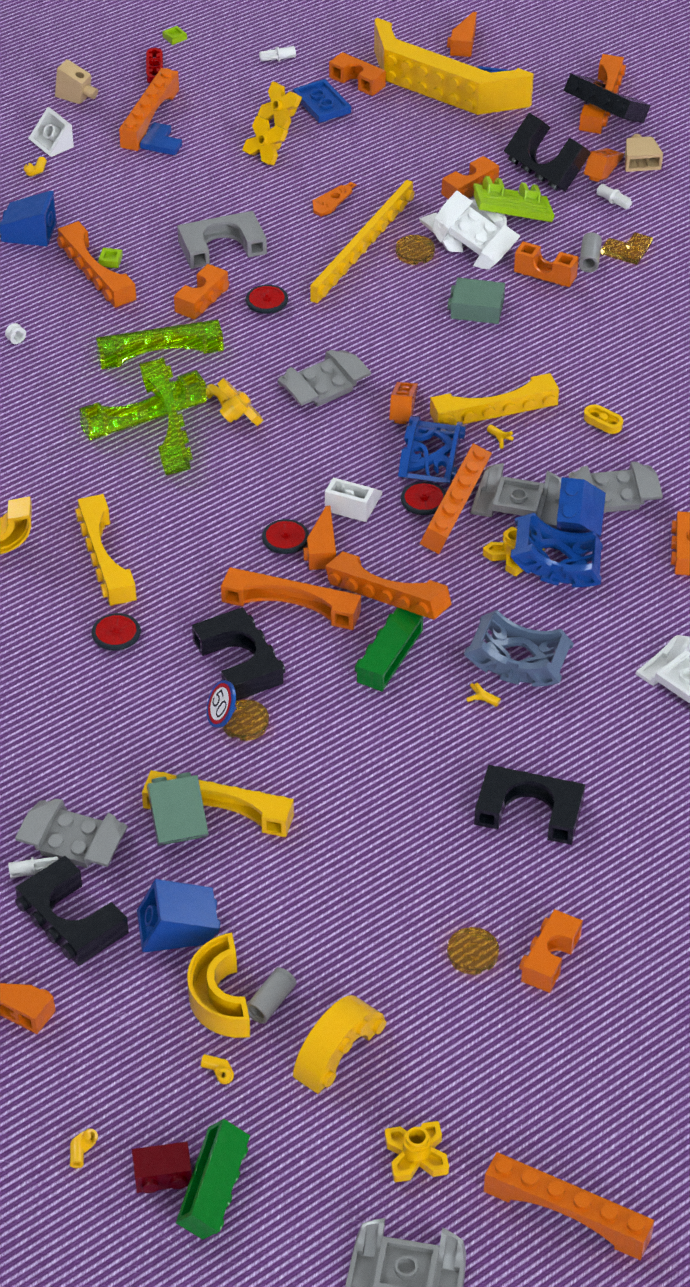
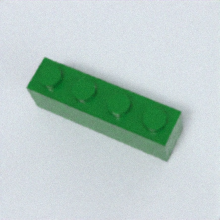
(389, 649)
(213, 1179)

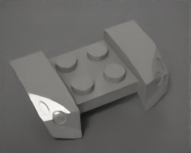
(326, 379)
(624, 488)
(517, 495)
(70, 834)
(405, 1263)

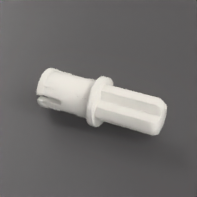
(278, 53)
(614, 196)
(29, 867)

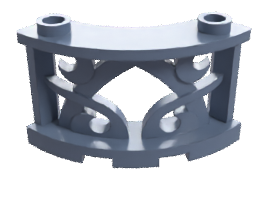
(506, 634)

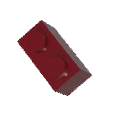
(162, 1167)

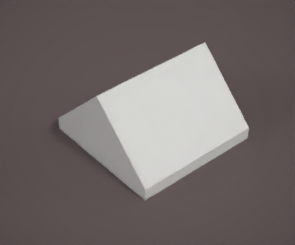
(52, 133)

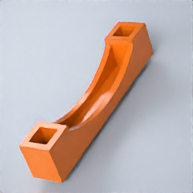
(610, 73)
(135, 126)
(115, 287)
(455, 498)
(247, 587)
(424, 599)
(516, 1181)

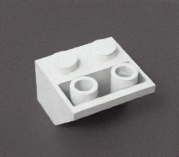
(351, 499)

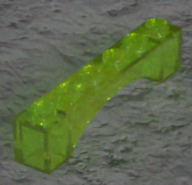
(199, 336)
(104, 420)
(173, 451)

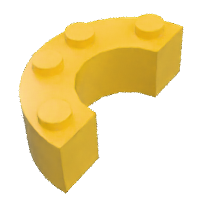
(15, 524)
(209, 1004)
(333, 1038)

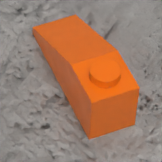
(463, 37)
(602, 163)
(402, 402)
(321, 542)
(26, 1005)

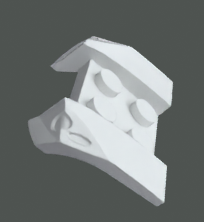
(473, 230)
(453, 244)
(670, 667)

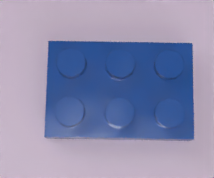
(322, 100)

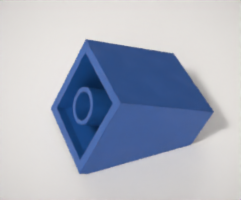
(30, 220)
(580, 507)
(177, 916)

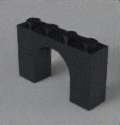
(596, 94)
(559, 171)
(239, 630)
(505, 785)
(77, 938)

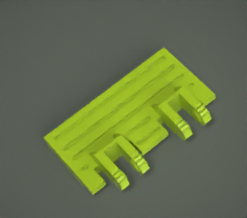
(526, 204)

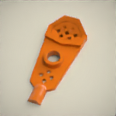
(329, 201)

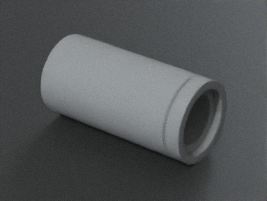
(590, 252)
(271, 995)

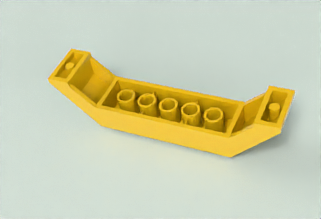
(448, 78)

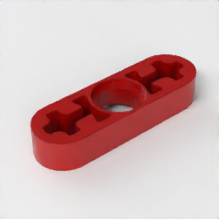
(153, 65)

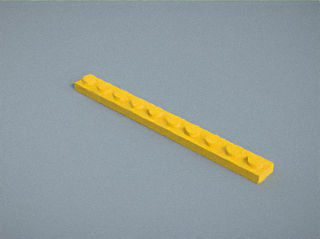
(361, 241)

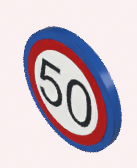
(221, 704)

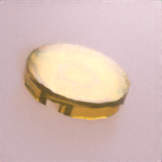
(415, 249)
(247, 721)
(472, 950)

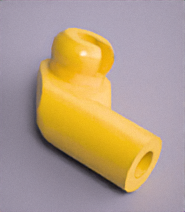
(36, 169)
(213, 390)
(220, 1067)
(80, 1145)

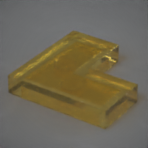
(629, 252)

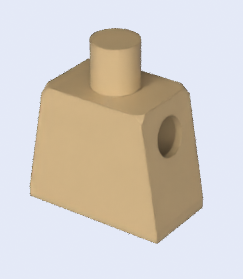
(74, 83)
(642, 154)

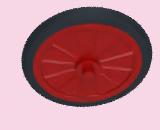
(266, 299)
(422, 498)
(285, 536)
(116, 631)

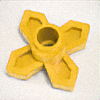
(281, 105)
(266, 140)
(237, 404)
(502, 551)
(416, 1150)

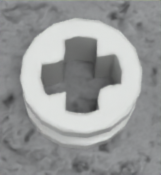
(15, 333)

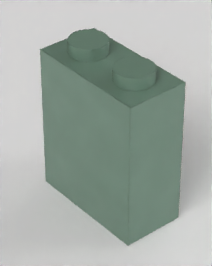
(477, 300)
(177, 809)

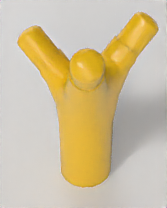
(500, 435)
(483, 695)

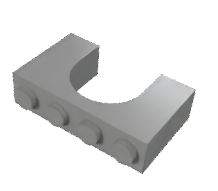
(240, 227)

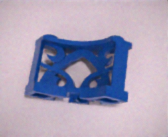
(423, 431)
(536, 535)

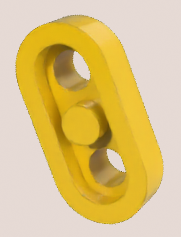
(603, 419)

